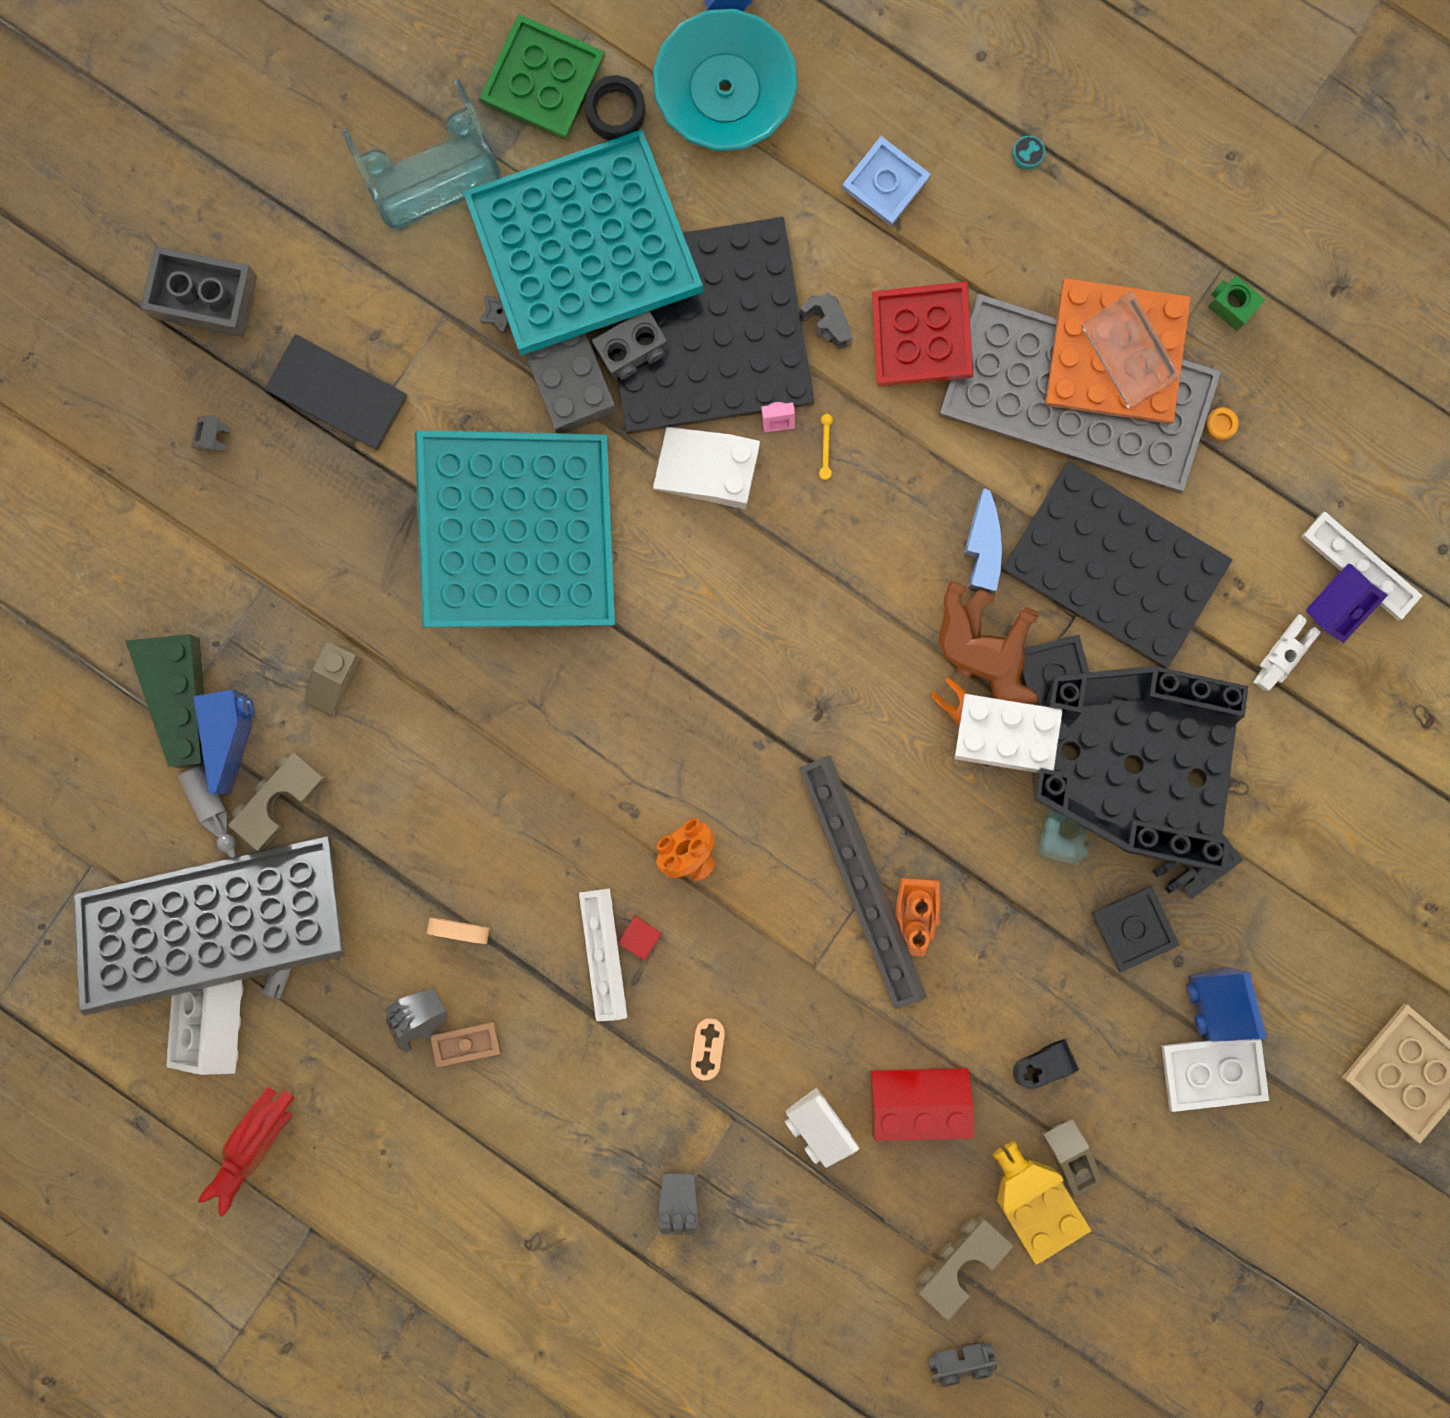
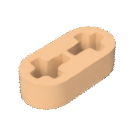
(458, 930)
(715, 1049)

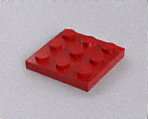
(922, 334)

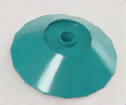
(729, 50)

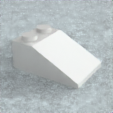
(707, 466)

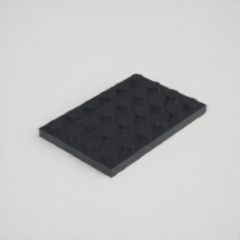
(1117, 565)

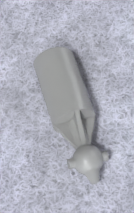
(207, 807)

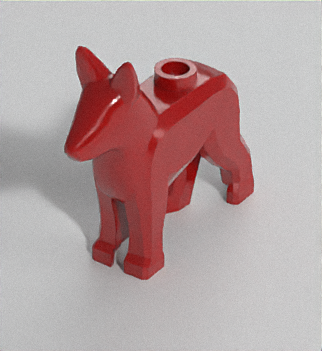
(248, 1146)

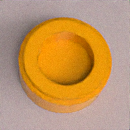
(1221, 424)

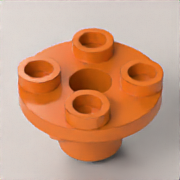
(687, 851)

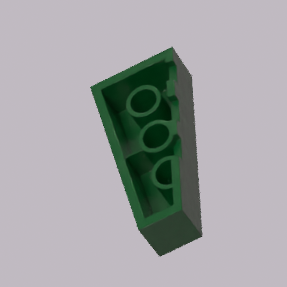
(169, 678)

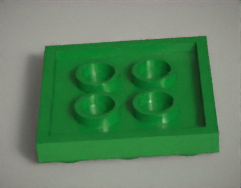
(542, 77)

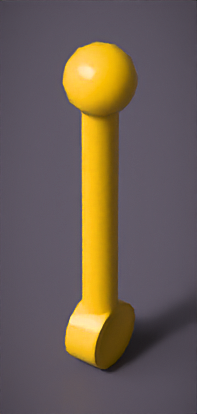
(825, 472)

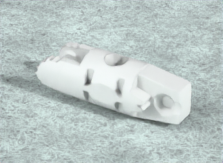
(1285, 654)

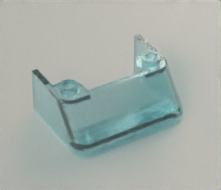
(432, 177)

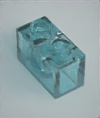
(1055, 846)

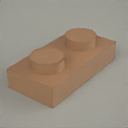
(465, 1044)

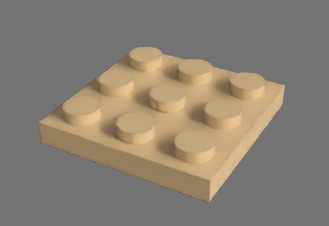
(1406, 1073)

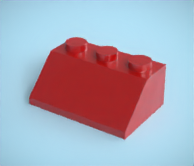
(921, 1104)

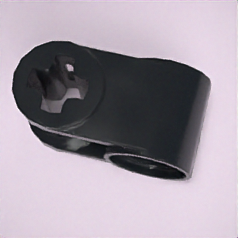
(1050, 1062)

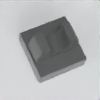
(206, 432)

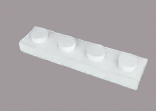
(1343, 548)
(603, 955)

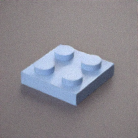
(886, 181)

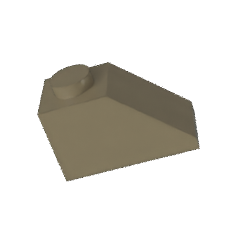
(331, 678)
(1073, 1157)

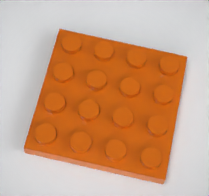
(1076, 372)

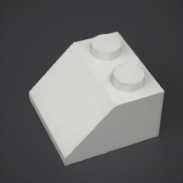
(821, 1128)

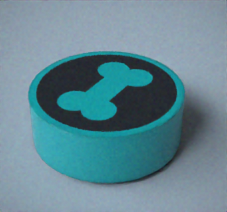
(1028, 152)

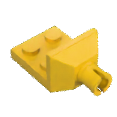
(1037, 1205)

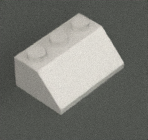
(205, 1030)

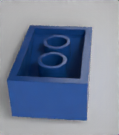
(223, 733)
(1225, 1005)

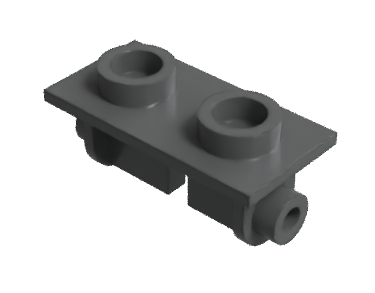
(975, 1364)

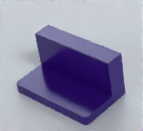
(1346, 603)

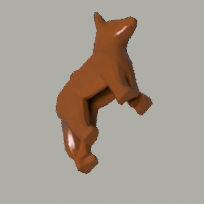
(987, 656)

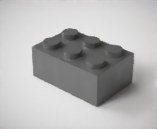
(199, 291)
(571, 384)

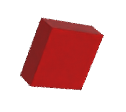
(639, 938)

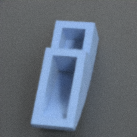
(985, 545)

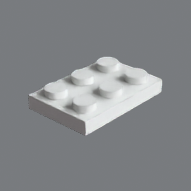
(1008, 734)
(1214, 1074)

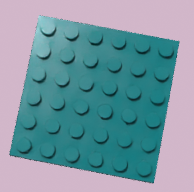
(582, 242)
(514, 530)

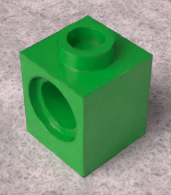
(1248, 298)

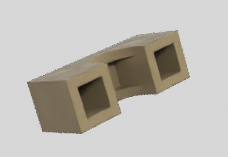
(256, 819)
(978, 1242)

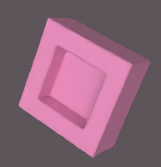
(778, 417)

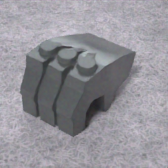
(833, 323)
(415, 1017)
(678, 1204)

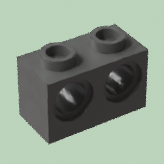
(625, 337)

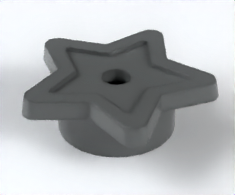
(491, 314)

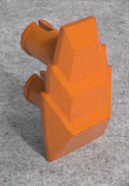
(918, 913)

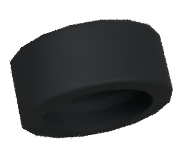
(613, 84)

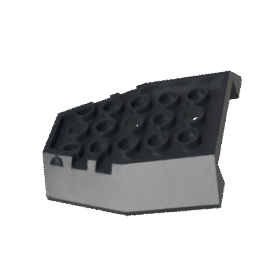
(1171, 728)

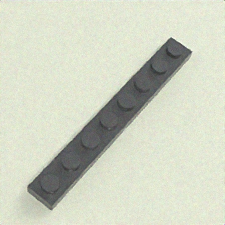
(862, 882)

